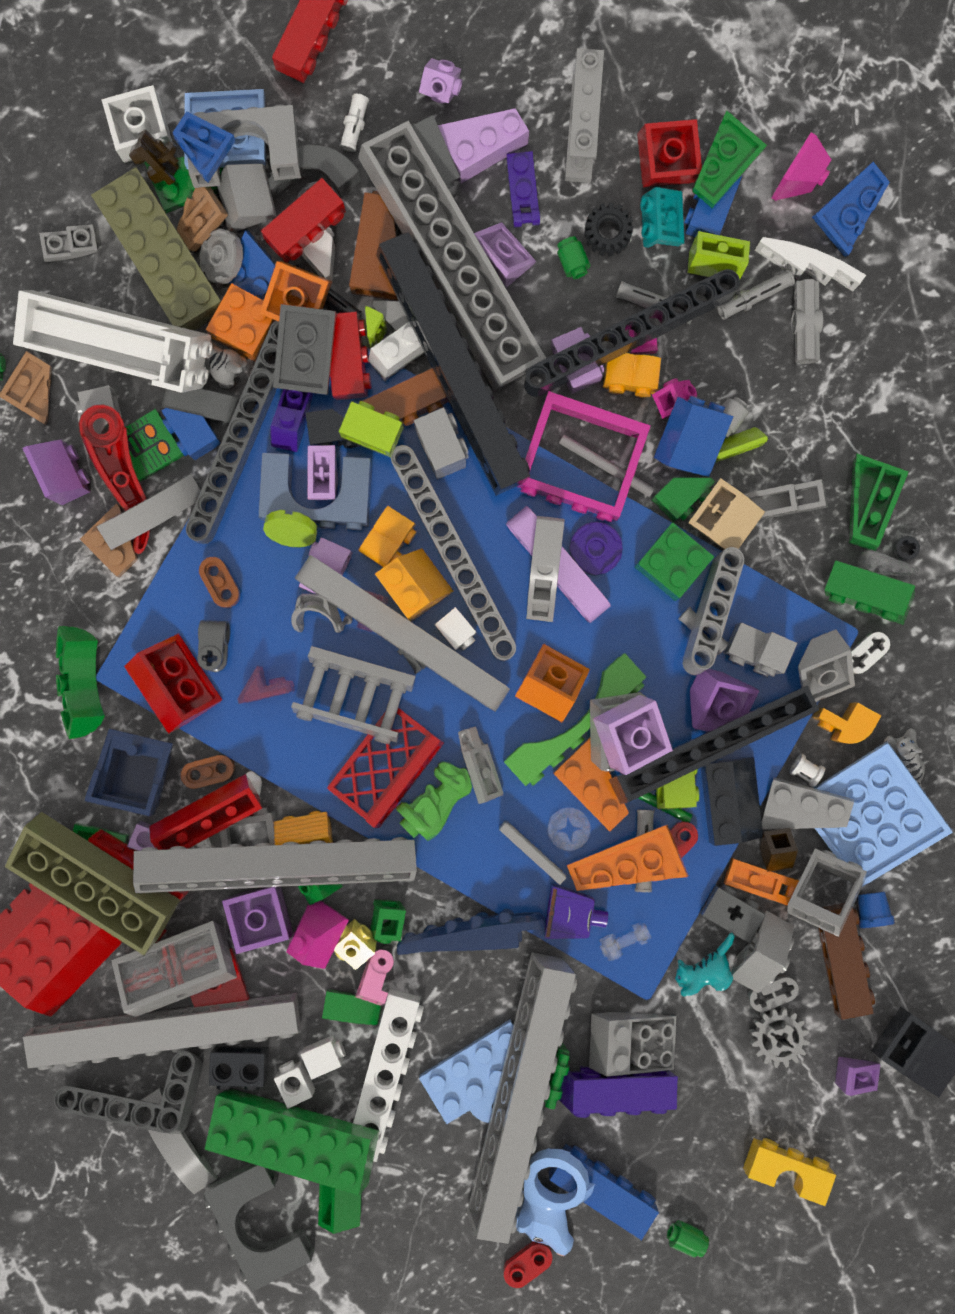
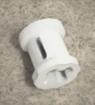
(807, 770)

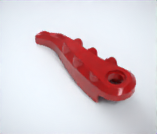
(113, 460)

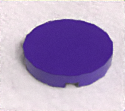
(596, 548)

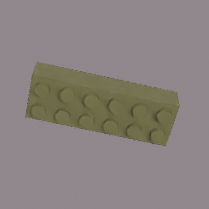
(157, 251)
(90, 883)

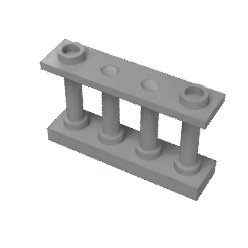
(584, 115)
(348, 667)

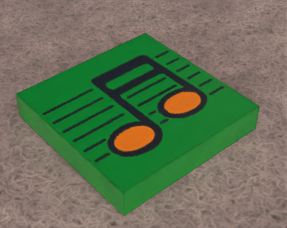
(151, 445)

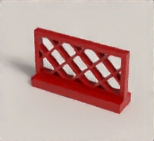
(400, 783)

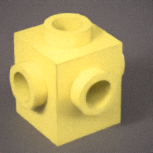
(355, 944)

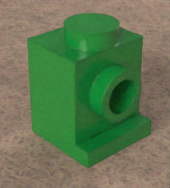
(391, 930)

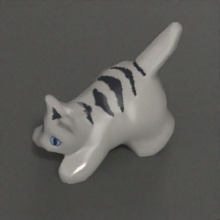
(224, 365)
(909, 752)

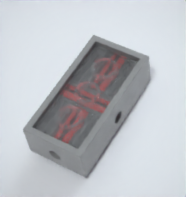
(174, 969)

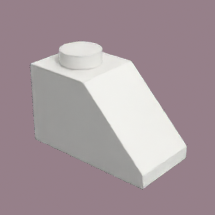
(321, 255)

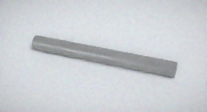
(604, 464)

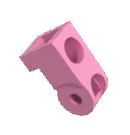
(374, 977)

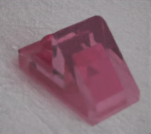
(257, 689)

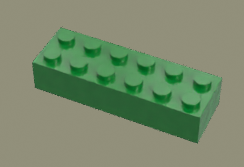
(292, 1140)

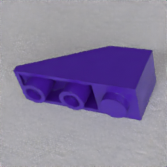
(290, 419)

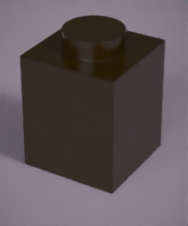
(778, 849)

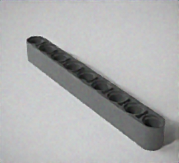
(232, 443)

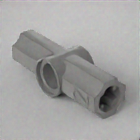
(807, 321)

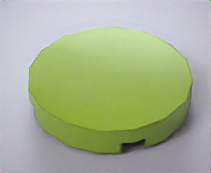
(290, 530)

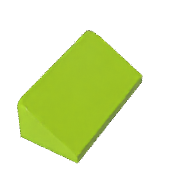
(375, 326)
(741, 443)

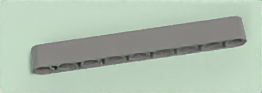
(451, 539)
(401, 633)

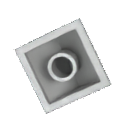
(245, 196)

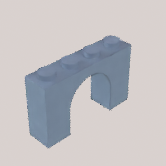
(348, 509)

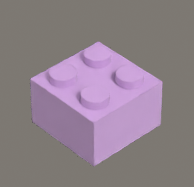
(632, 734)

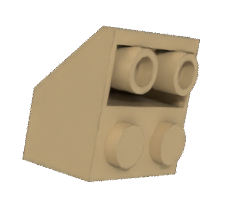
(726, 516)

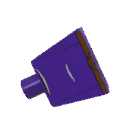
(571, 914)

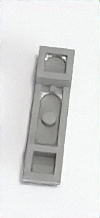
(150, 512)
(179, 1152)

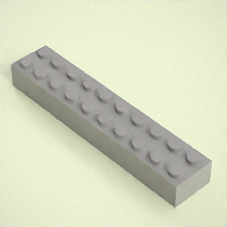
(450, 248)
(521, 1097)

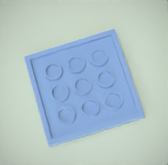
(888, 817)

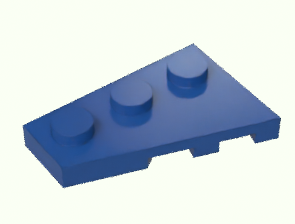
(850, 208)
(255, 268)

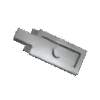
(480, 766)

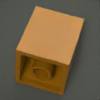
(414, 583)

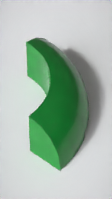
(78, 681)

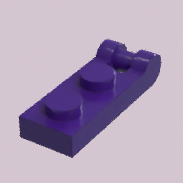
(522, 188)

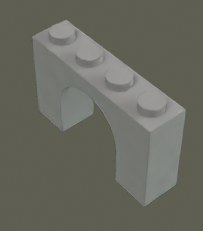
(272, 124)

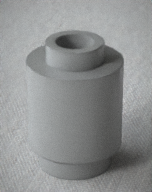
(736, 408)

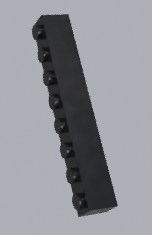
(715, 744)

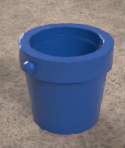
(874, 910)

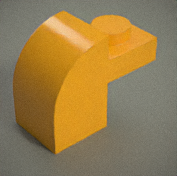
(853, 727)

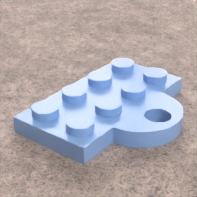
(469, 1076)

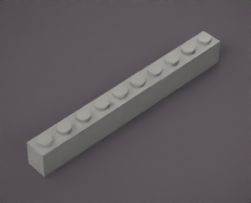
(273, 865)
(162, 1031)

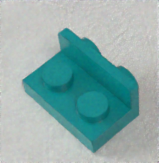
(662, 217)

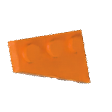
(591, 786)

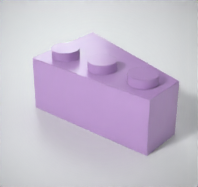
(483, 140)

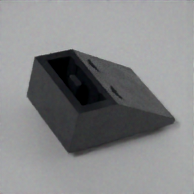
(917, 1052)

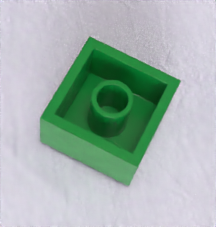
(674, 561)

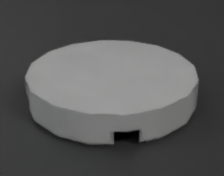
(221, 256)

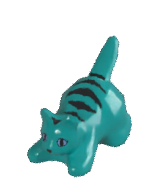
(711, 971)

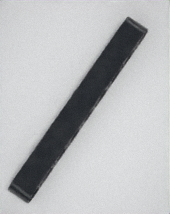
(640, 324)

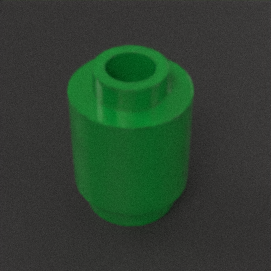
(573, 257)
(687, 1239)

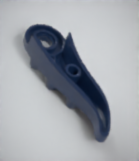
(476, 933)

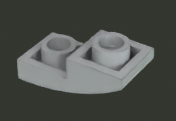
(68, 244)

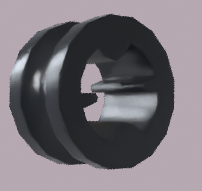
(907, 540)

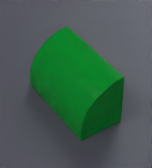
(338, 1209)

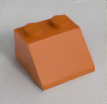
(295, 288)
(552, 683)

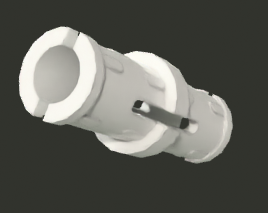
(354, 122)

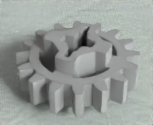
(776, 1046)

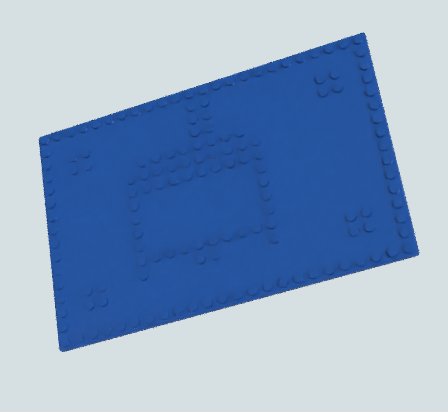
(470, 848)

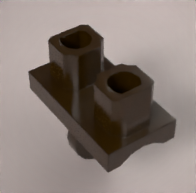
(158, 155)

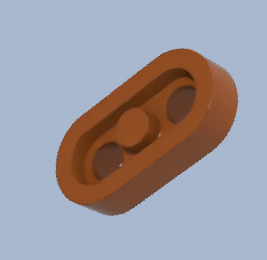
(221, 582)
(208, 771)

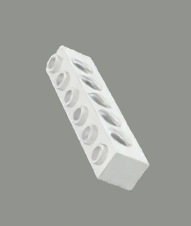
(397, 1005)

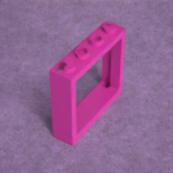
(598, 417)

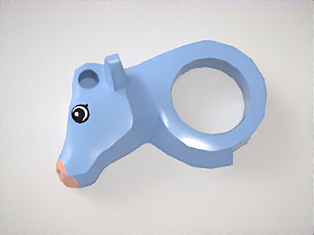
(543, 1211)

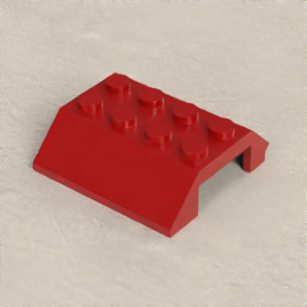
(48, 951)

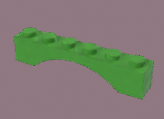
(532, 758)

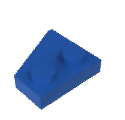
(203, 143)

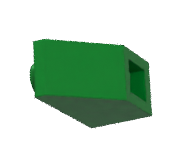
(680, 494)

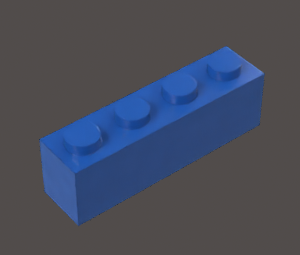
(710, 220)
(611, 1195)

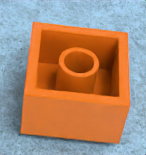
(239, 323)

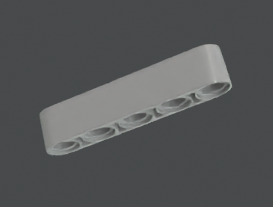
(722, 602)

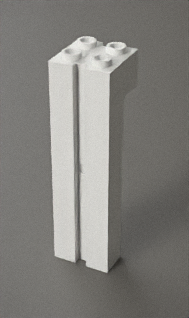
(113, 340)

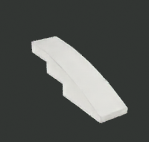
(809, 260)

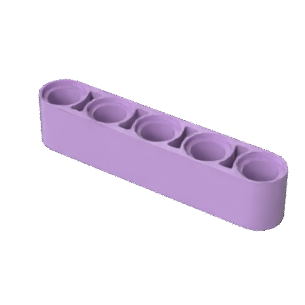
(571, 578)

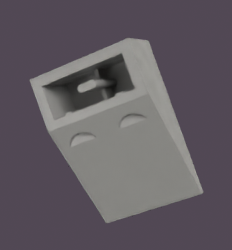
(632, 1043)

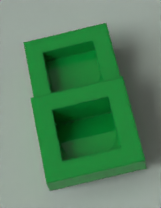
(348, 1008)

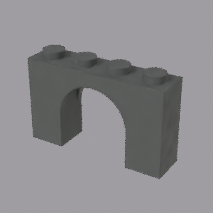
(258, 1260)

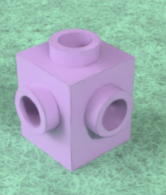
(441, 80)

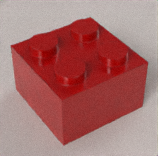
(669, 153)

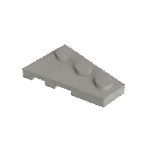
(804, 807)

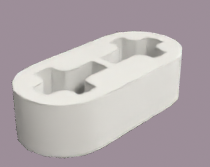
(870, 657)

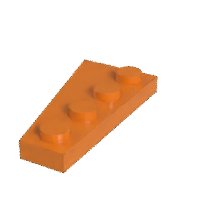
(631, 862)

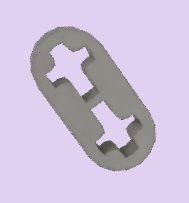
(775, 999)

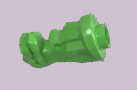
(431, 809)

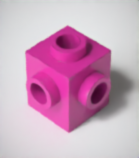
(667, 396)

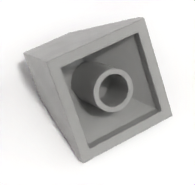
(827, 666)

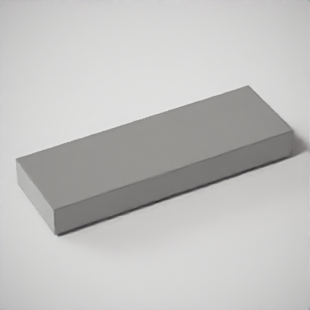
(532, 852)

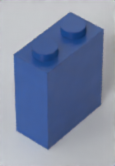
(693, 435)

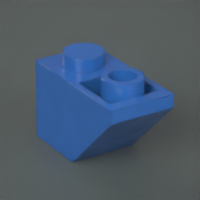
(193, 432)

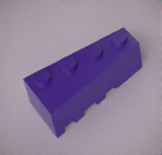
(629, 1093)

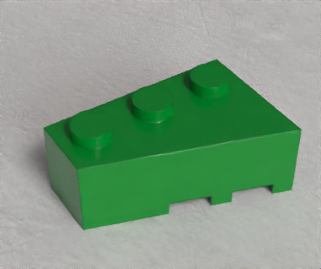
(873, 499)
(870, 592)

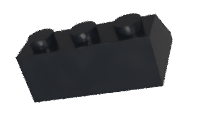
(731, 801)

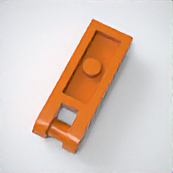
(759, 881)

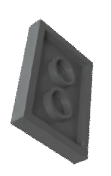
(304, 349)

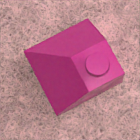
(805, 171)
(317, 935)

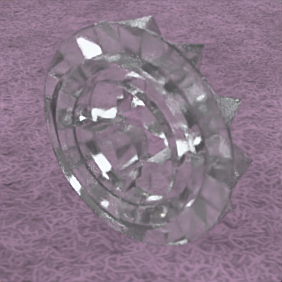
(577, 819)

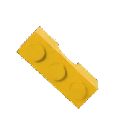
(768, 1161)

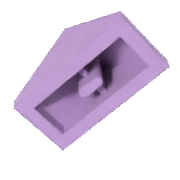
(322, 472)

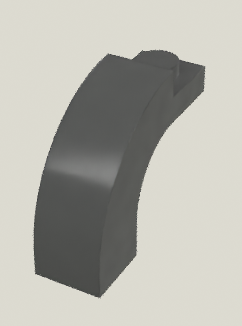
(320, 163)

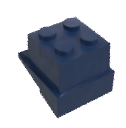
(130, 773)

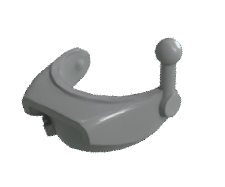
(316, 603)

